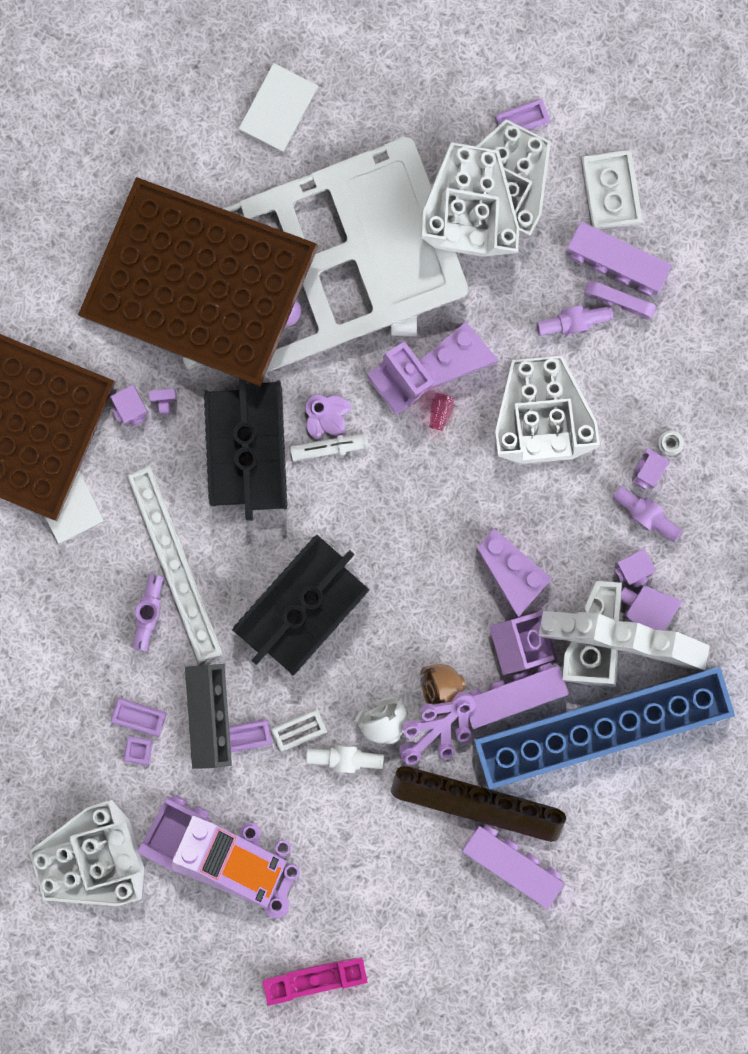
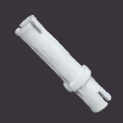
(328, 447)

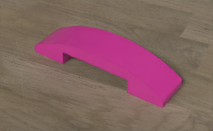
(314, 980)

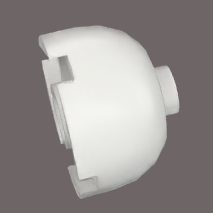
(383, 722)

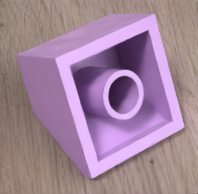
(520, 645)

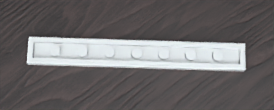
(174, 564)

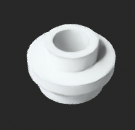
(679, 443)

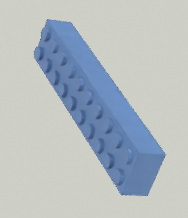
(604, 727)

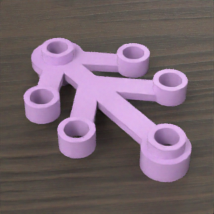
(459, 707)
(280, 894)

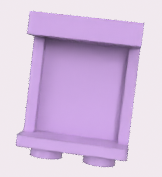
(400, 378)
(169, 830)

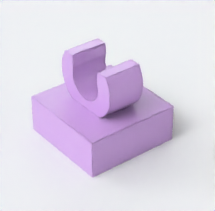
(163, 398)

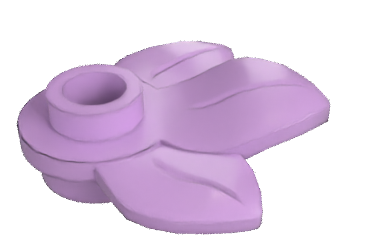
(329, 418)

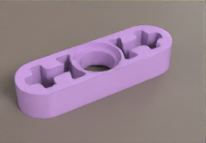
(626, 301)

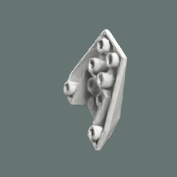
(525, 168)
(471, 205)
(544, 414)
(91, 859)

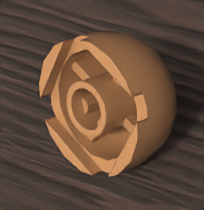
(441, 683)

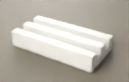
(318, 721)

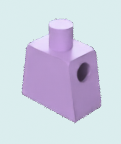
(649, 607)

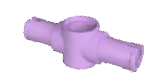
(574, 320)
(648, 514)
(145, 626)

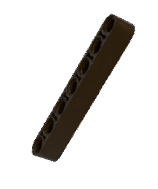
(478, 803)

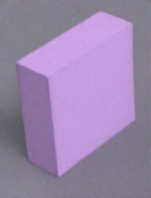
(138, 750)

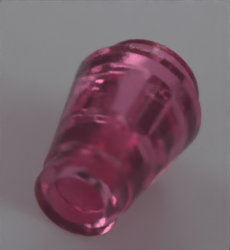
(441, 409)

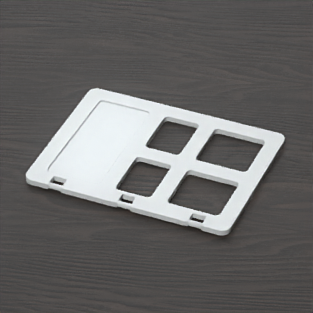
(382, 224)

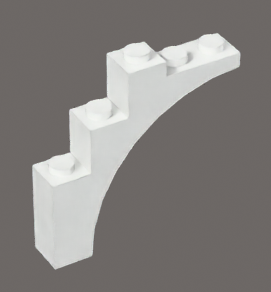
(625, 636)

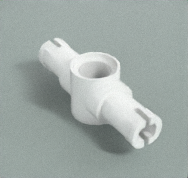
(344, 758)

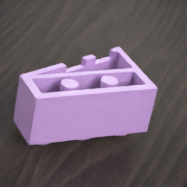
(457, 357)
(513, 571)

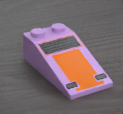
(228, 862)

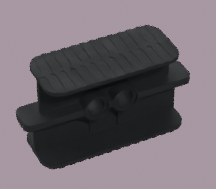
(264, 481)
(266, 622)

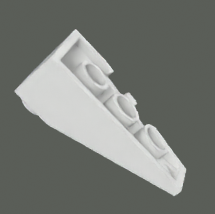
(592, 663)

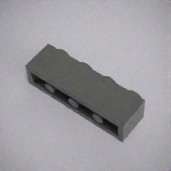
(208, 716)

